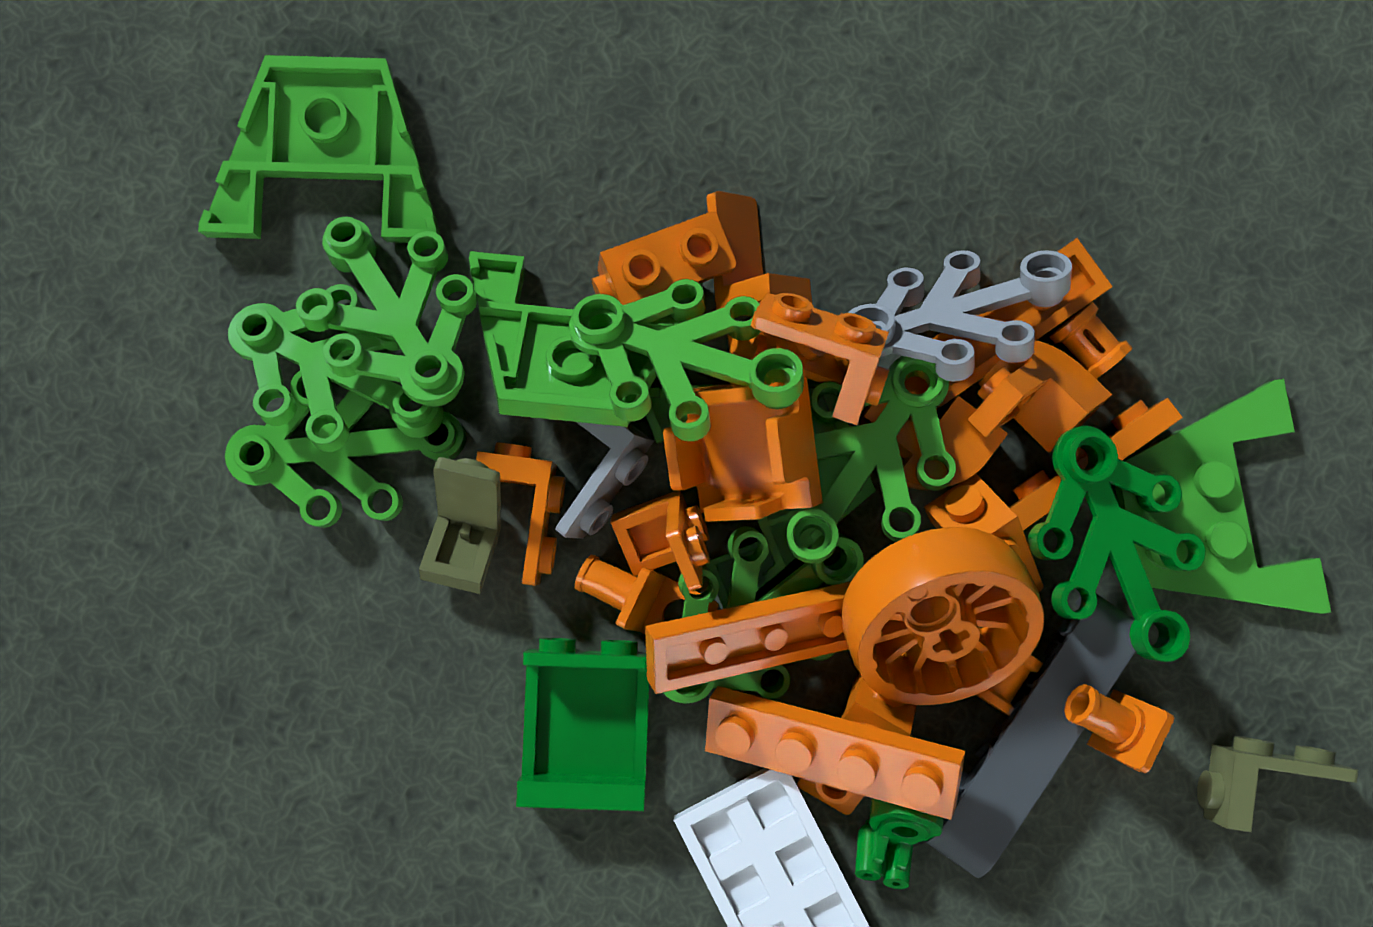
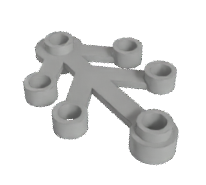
(1042, 281)

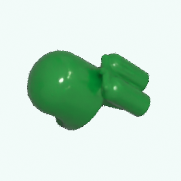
(888, 842)

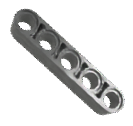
(1034, 740)

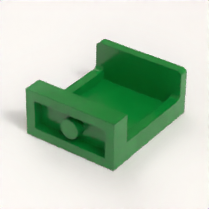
(584, 727)

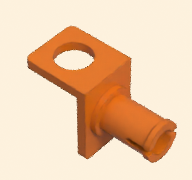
(638, 598)
(1120, 725)

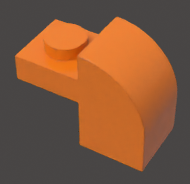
(1041, 393)
(960, 438)

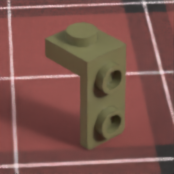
(465, 525)
(1231, 783)

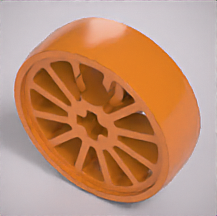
(920, 610)

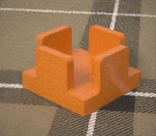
(750, 458)

